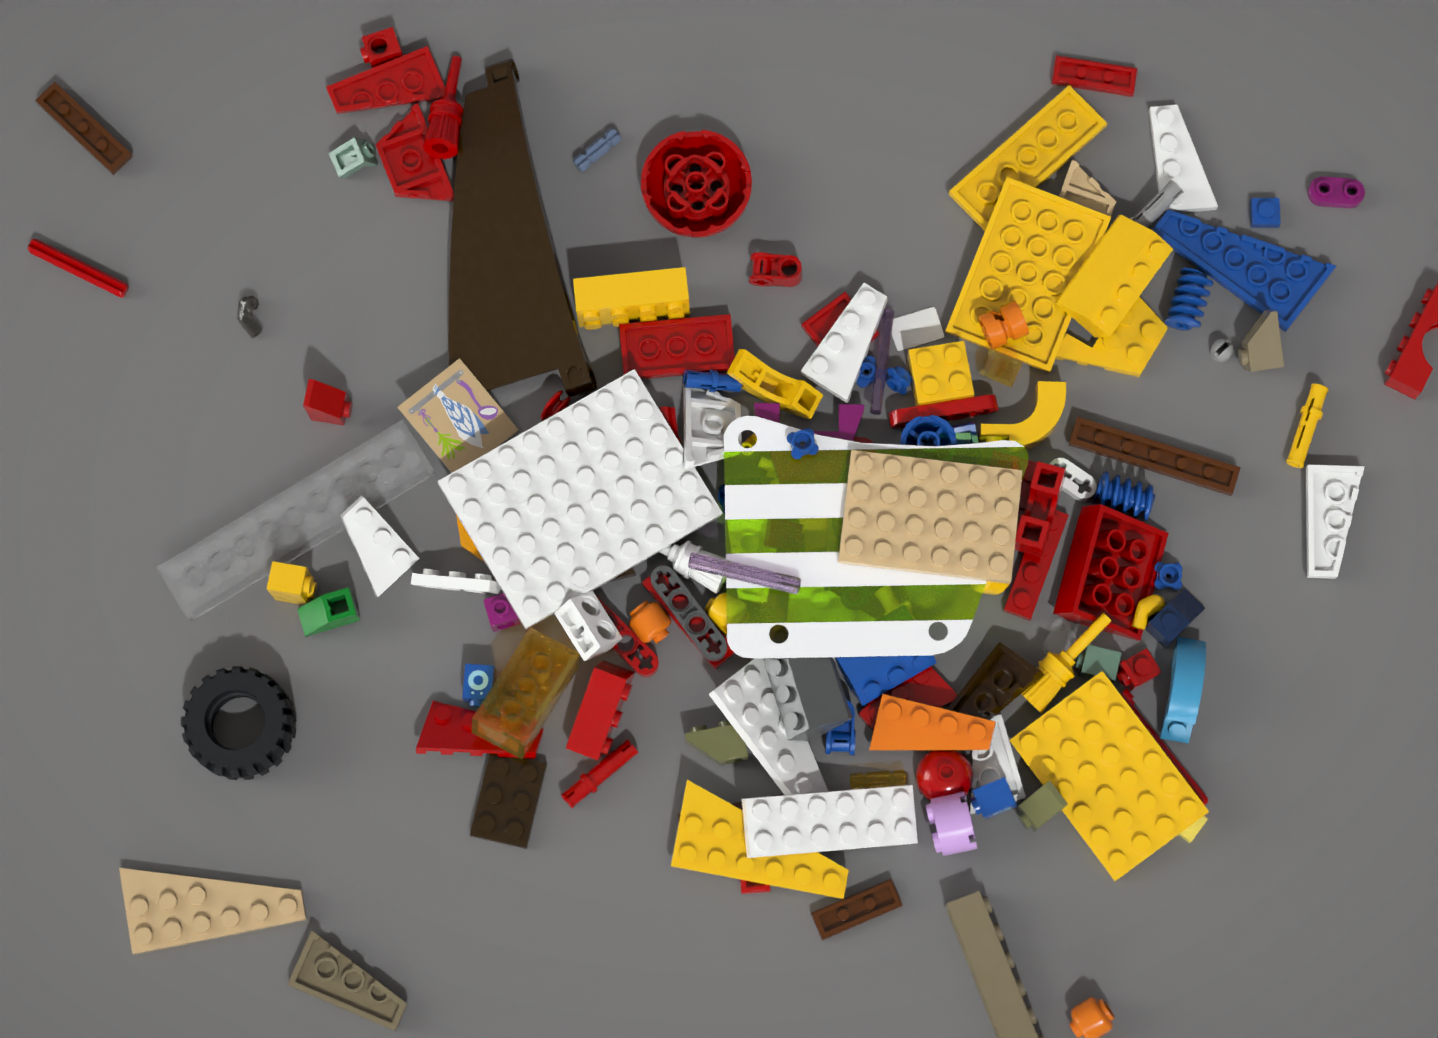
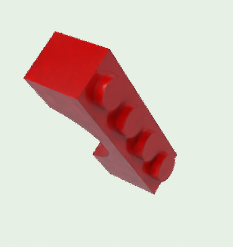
(1411, 369)

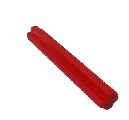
(78, 268)

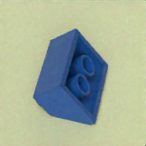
(878, 674)

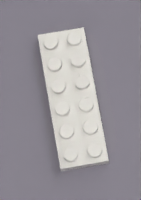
(829, 821)

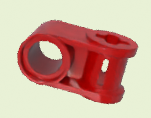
(773, 270)

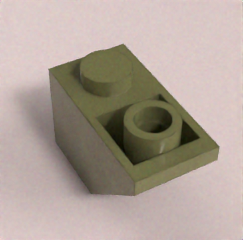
(719, 744)

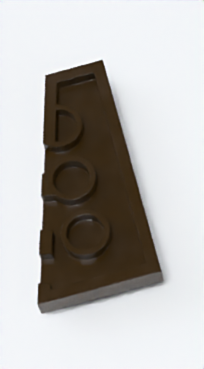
(995, 684)

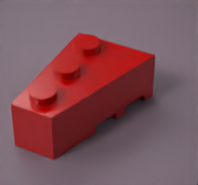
(600, 710)

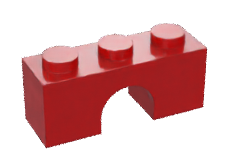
(1040, 509)

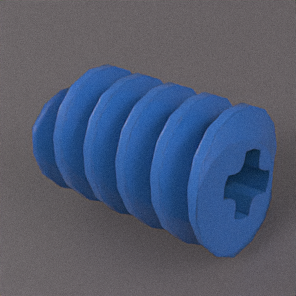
(1188, 299)
(1125, 495)

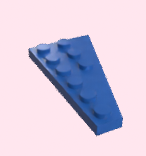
(1247, 267)

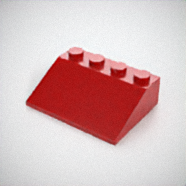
(1109, 569)

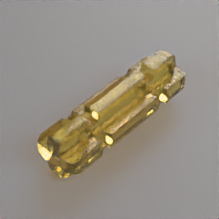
(878, 779)

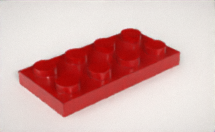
(677, 345)

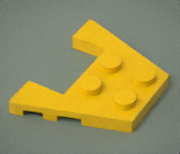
(1126, 349)

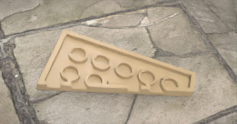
(186, 910)

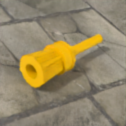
(1058, 667)

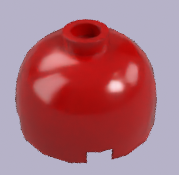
(943, 774)

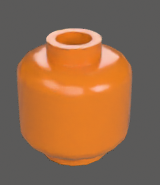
(650, 622)
(1091, 1018)

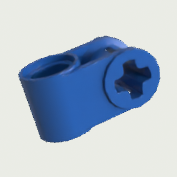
(842, 733)

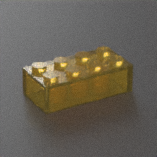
(525, 693)

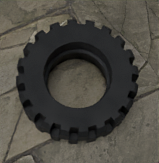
(212, 696)

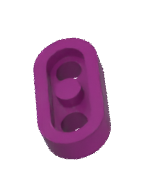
(1337, 192)

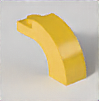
(773, 387)

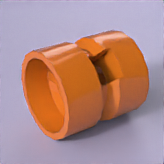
(1003, 325)

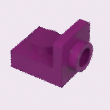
(500, 613)

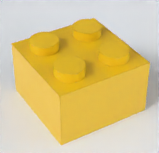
(940, 373)

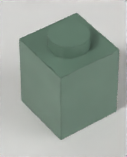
(1098, 659)

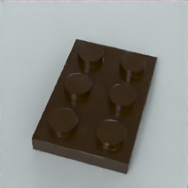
(508, 800)

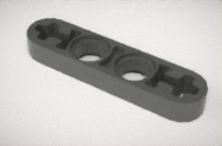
(687, 614)

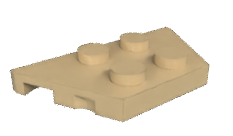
(1086, 191)

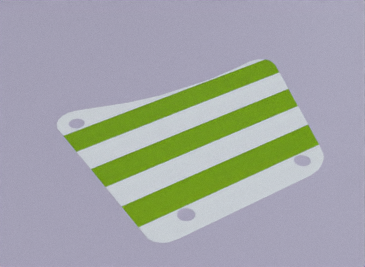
(790, 521)

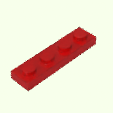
(1033, 573)
(696, 624)

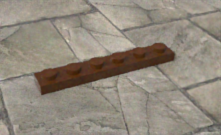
(1154, 456)

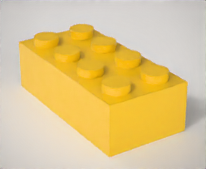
(631, 297)

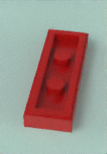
(1094, 76)

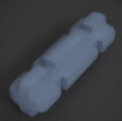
(597, 149)

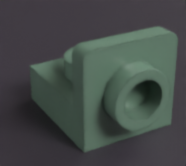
(353, 156)

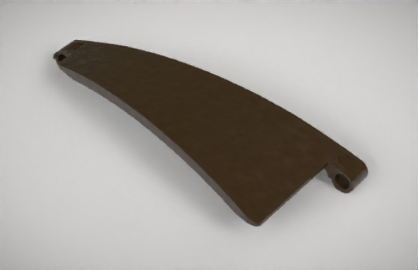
(504, 275)

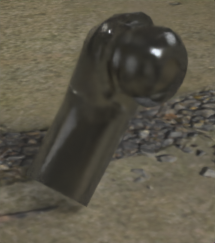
(245, 315)

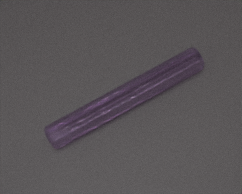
(744, 573)

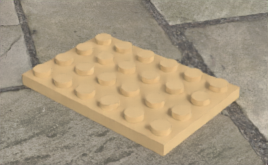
(930, 516)

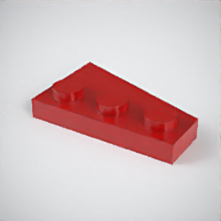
(924, 688)

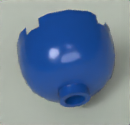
(928, 432)

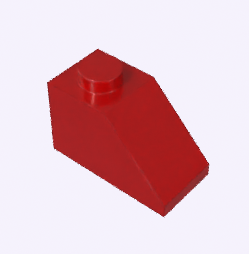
(327, 403)

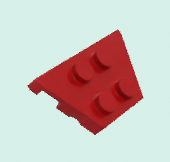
(408, 166)

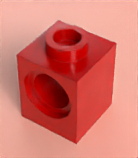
(382, 38)

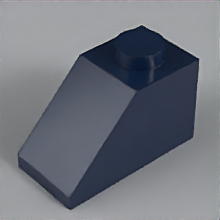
(1174, 618)

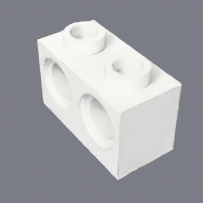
(588, 625)

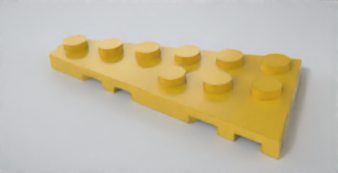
(714, 843)

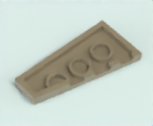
(341, 982)

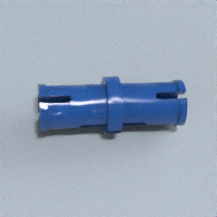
(711, 381)

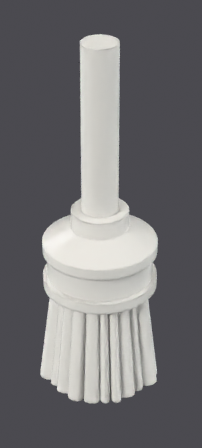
(680, 557)

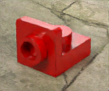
(1137, 670)

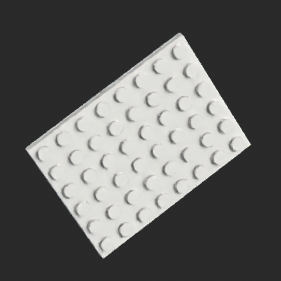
(579, 498)

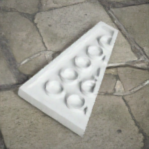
(754, 714)

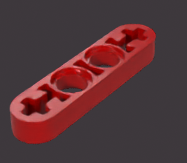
(946, 410)
(624, 630)

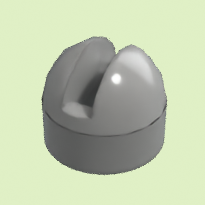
(1226, 354)

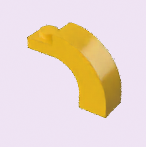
(1049, 405)

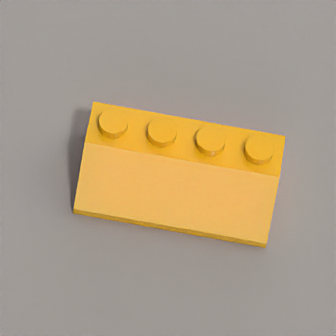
(1114, 276)

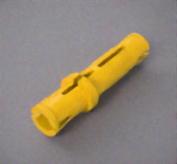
(1310, 415)

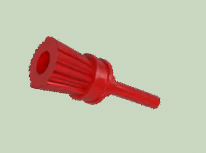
(445, 118)

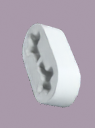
(1077, 475)

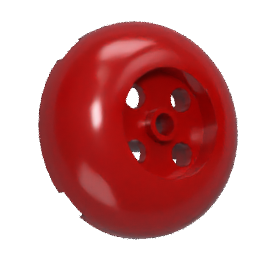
(670, 166)

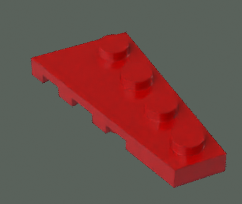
(394, 83)
(450, 731)

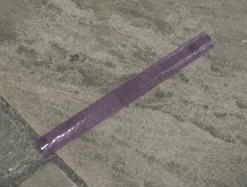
(882, 361)

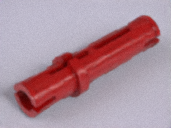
(597, 775)

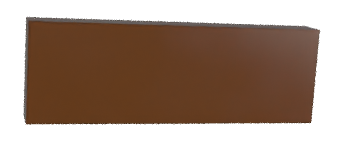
(856, 909)

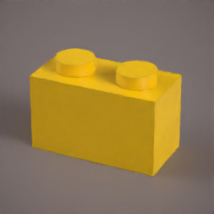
(291, 583)

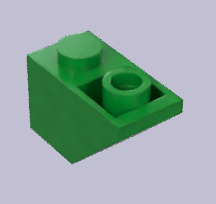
(329, 612)

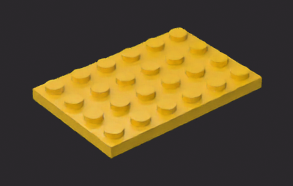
(1028, 258)
(1111, 774)

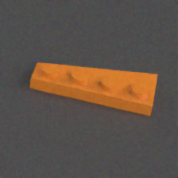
(920, 726)

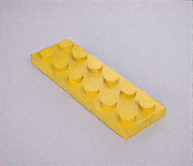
(1030, 153)

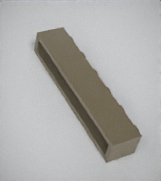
(991, 967)

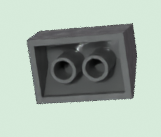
(808, 695)

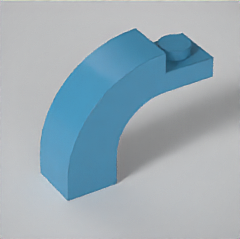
(1185, 689)

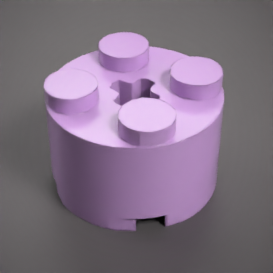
(952, 824)

